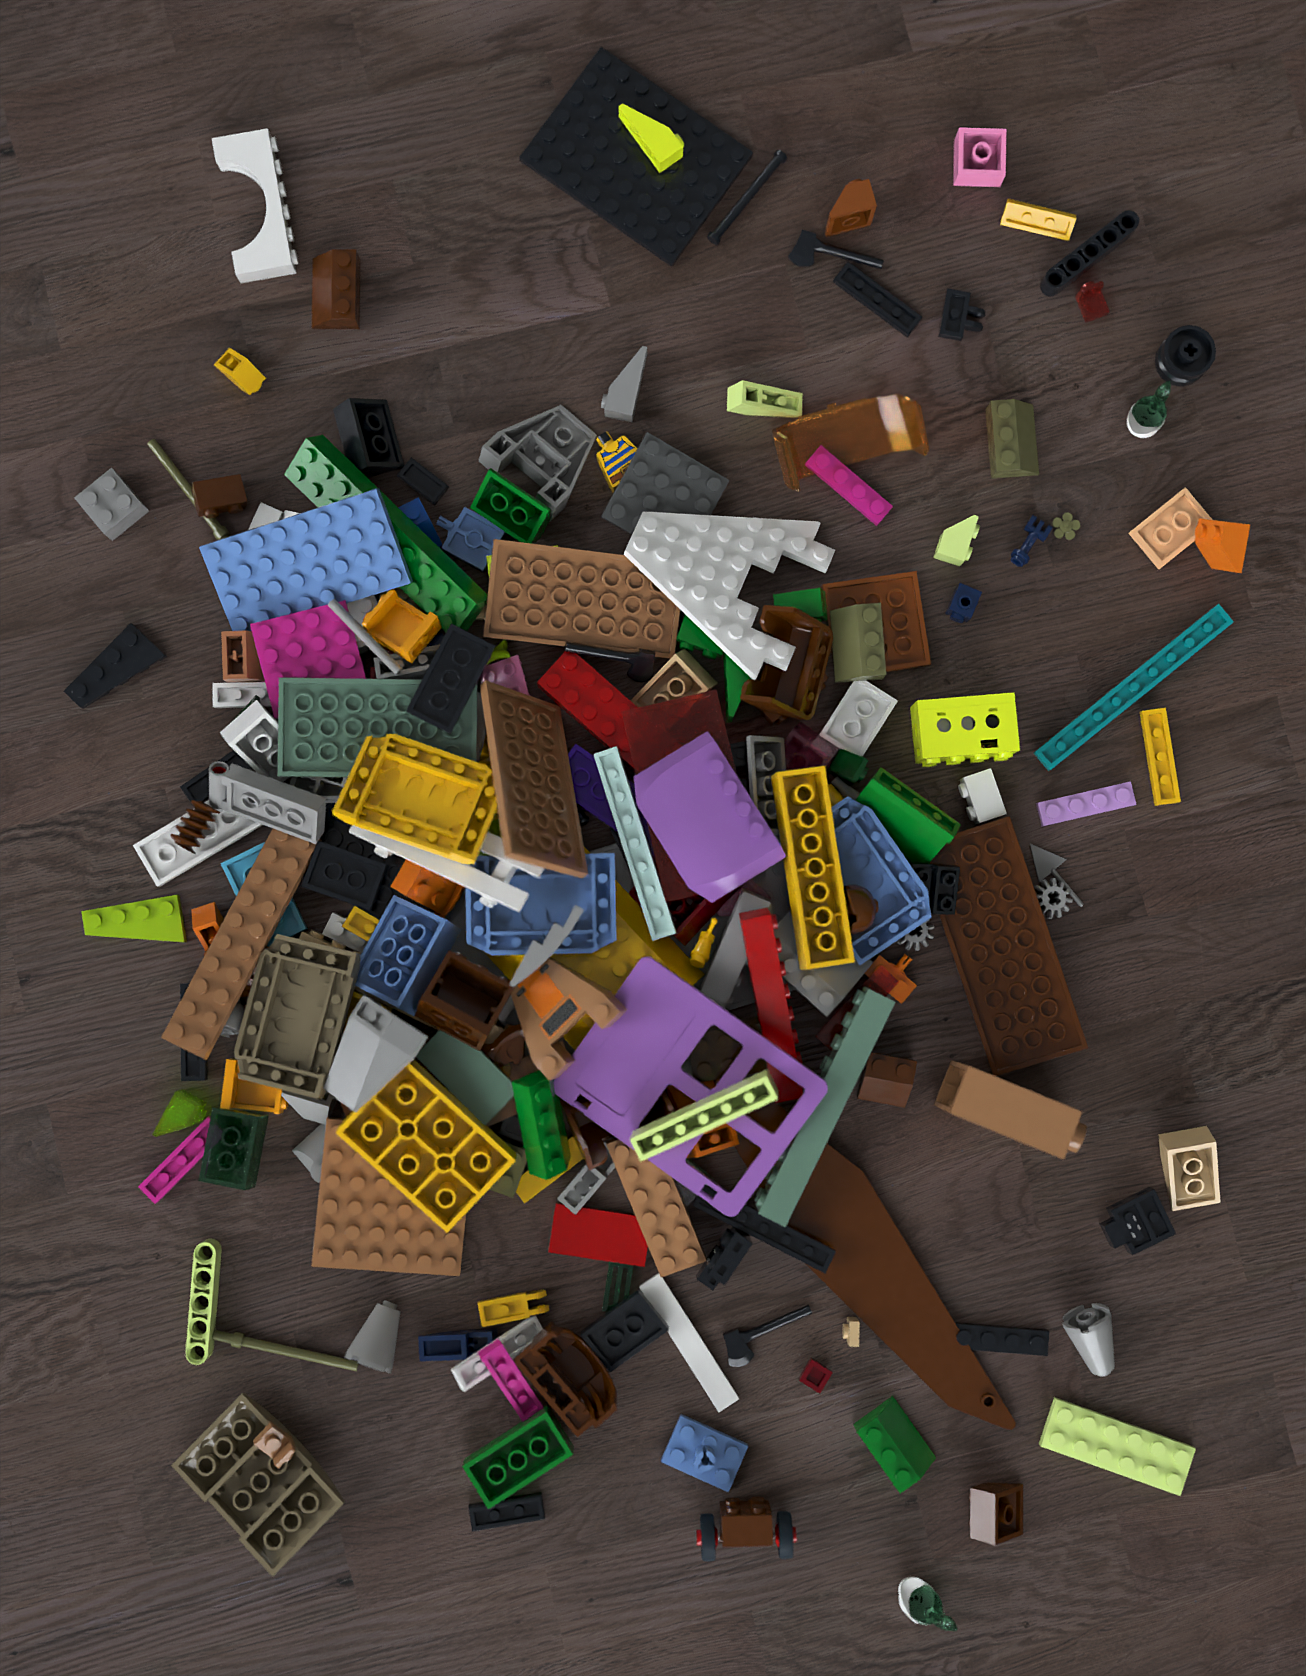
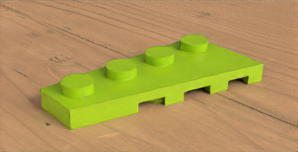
(146, 919)

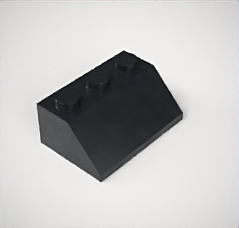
(368, 435)

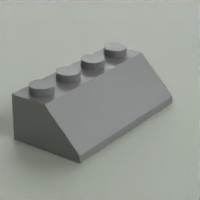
(764, 758)

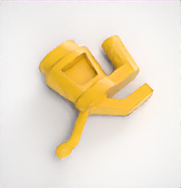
(701, 952)

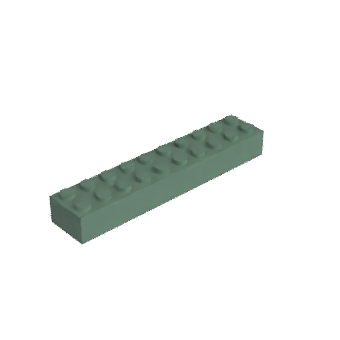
(841, 1073)

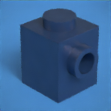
(963, 603)

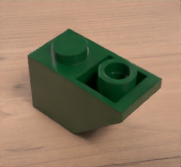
(848, 767)

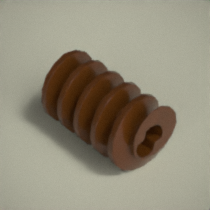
(194, 825)

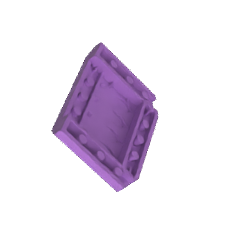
(705, 819)

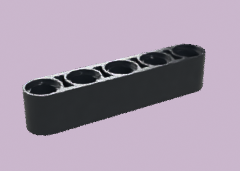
(1095, 244)

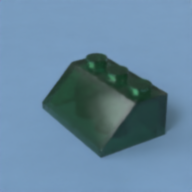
(233, 1148)

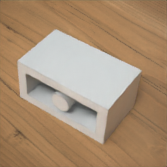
(982, 796)

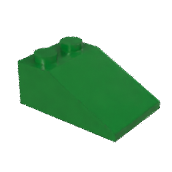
(733, 680)

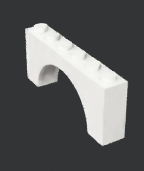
(271, 250)

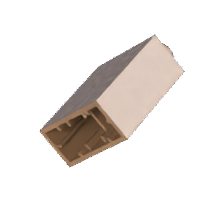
(1010, 1110)

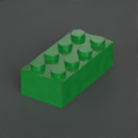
(518, 1457)

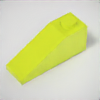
(653, 137)

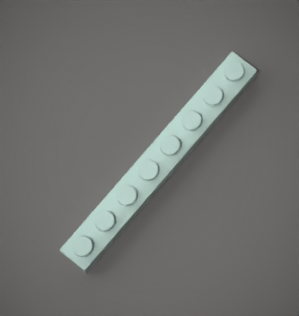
(635, 843)

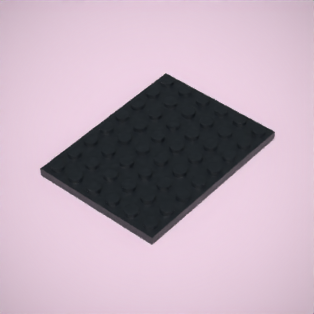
(604, 168)

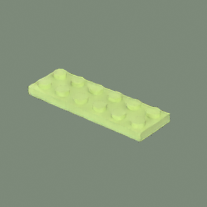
(1117, 1446)

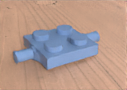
(470, 538)

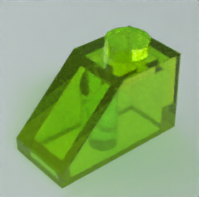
(182, 1112)

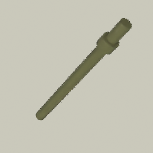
(219, 531)
(238, 1340)

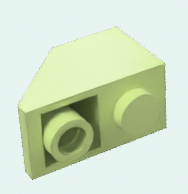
(955, 541)

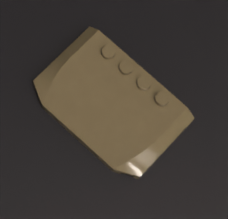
(296, 1015)

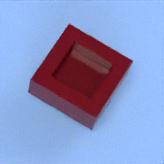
(815, 1375)

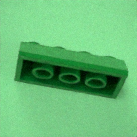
(541, 1125)

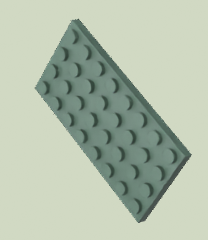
(329, 719)

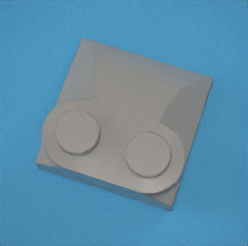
(311, 1151)

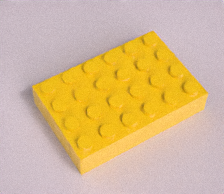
(428, 1145)

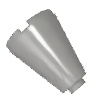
(1092, 1336)
(377, 1338)

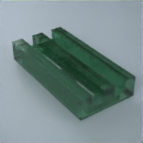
(606, 1307)

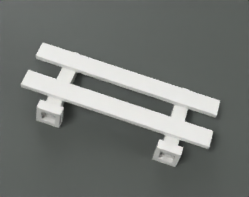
(492, 888)

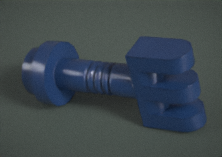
(1020, 556)

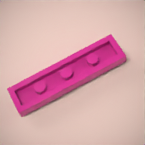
(848, 485)
(176, 1164)
(510, 1379)

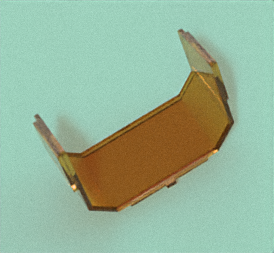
(850, 433)

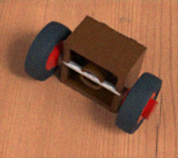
(746, 1526)

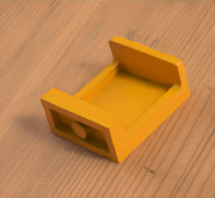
(401, 626)
(249, 1095)

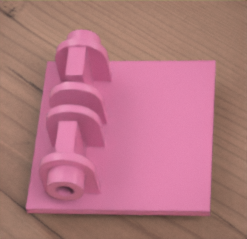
(507, 674)

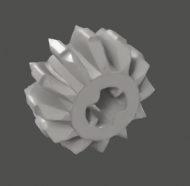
(1059, 897)
(917, 939)

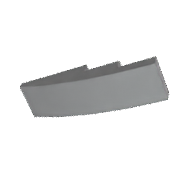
(539, 952)
(585, 1184)

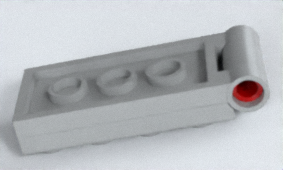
(267, 801)

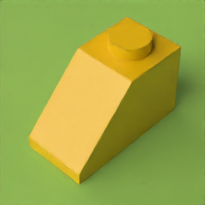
(240, 371)

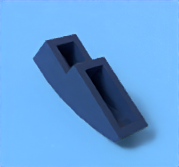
(454, 1344)

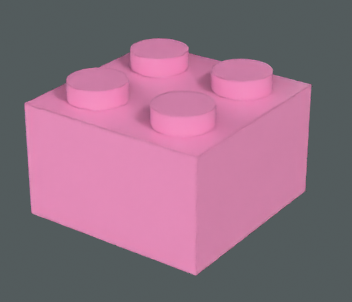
(979, 157)

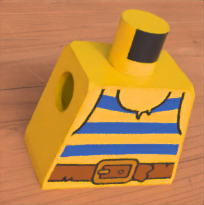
(614, 457)

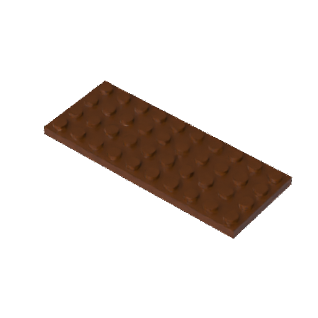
(1007, 952)

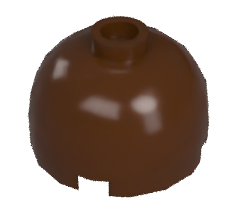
(860, 908)

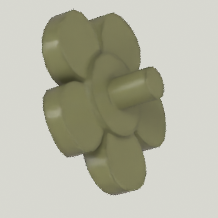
(1065, 526)

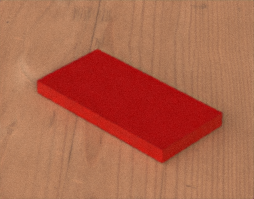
(598, 1235)

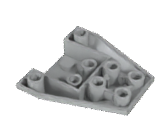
(370, 1053)

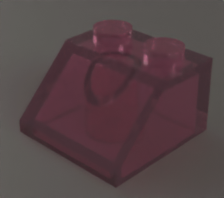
(807, 749)

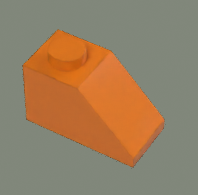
(206, 923)

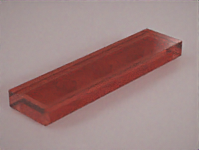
(880, 982)

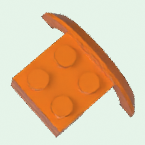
(428, 888)

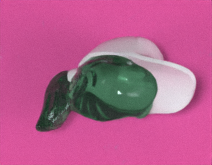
(1149, 413)
(923, 1604)

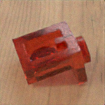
(1092, 301)

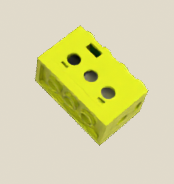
(965, 729)

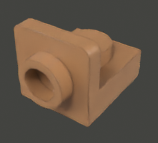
(275, 1444)

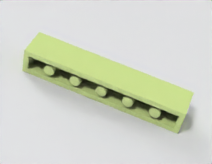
(704, 1115)

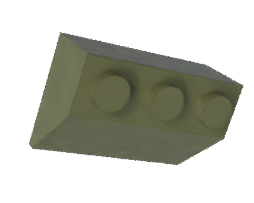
(1011, 439)
(858, 643)

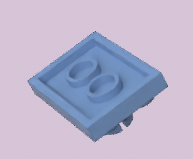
(704, 1452)

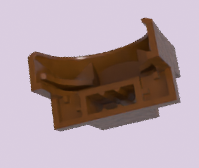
(568, 1375)

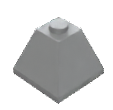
(311, 1108)

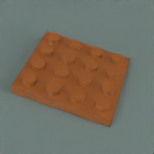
(901, 614)

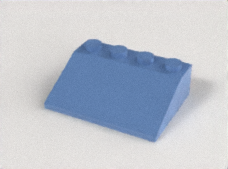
(404, 954)

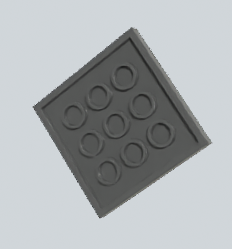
(662, 482)

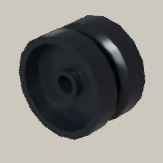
(1185, 355)

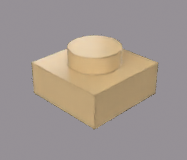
(851, 1331)

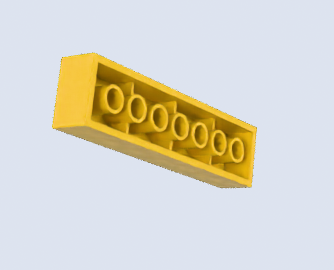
(812, 868)

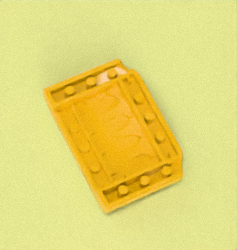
(420, 797)

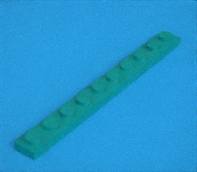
(1133, 687)

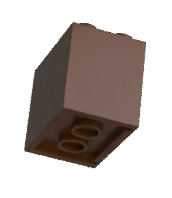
(464, 1000)

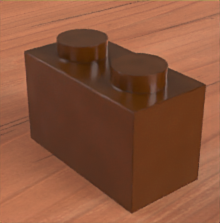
(219, 496)

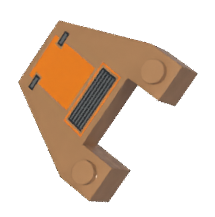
(551, 1004)

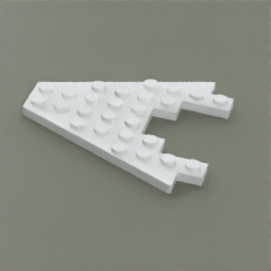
(703, 567)

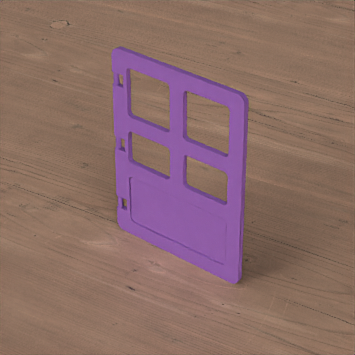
(644, 1052)

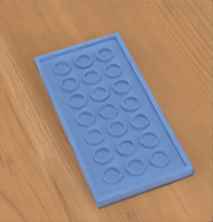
(307, 561)

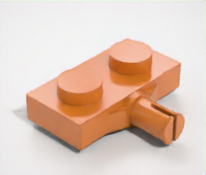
(905, 985)

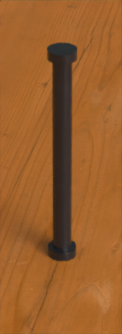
(779, 157)

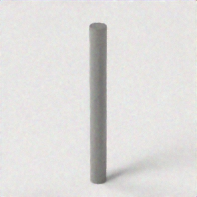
(365, 637)

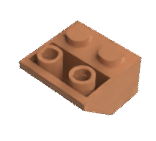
(240, 657)

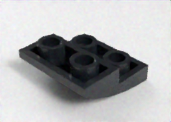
(941, 885)

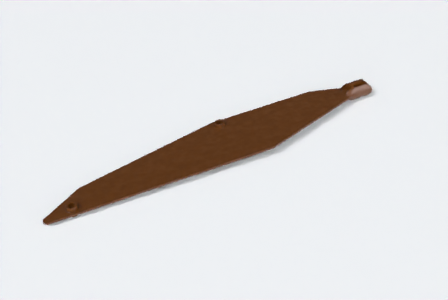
(882, 1278)

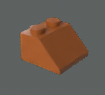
(852, 209)

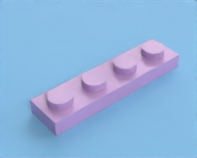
(1086, 804)

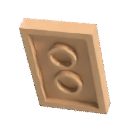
(1169, 528)

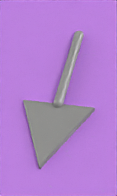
(1046, 863)

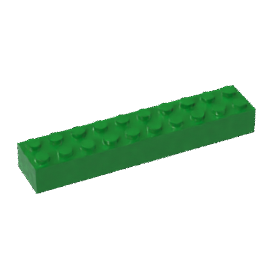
(438, 581)

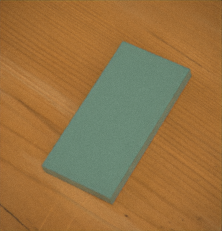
(468, 1075)

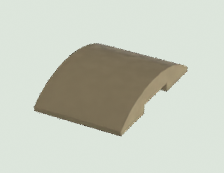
(265, 1504)

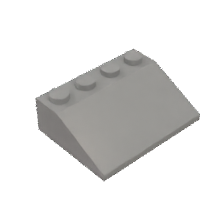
(820, 986)

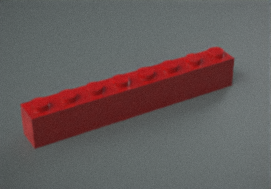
(770, 993)

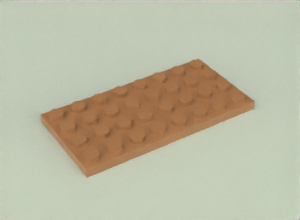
(576, 598)
(533, 781)

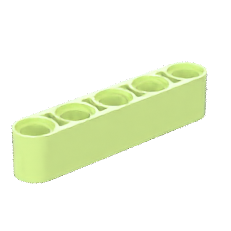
(196, 1310)

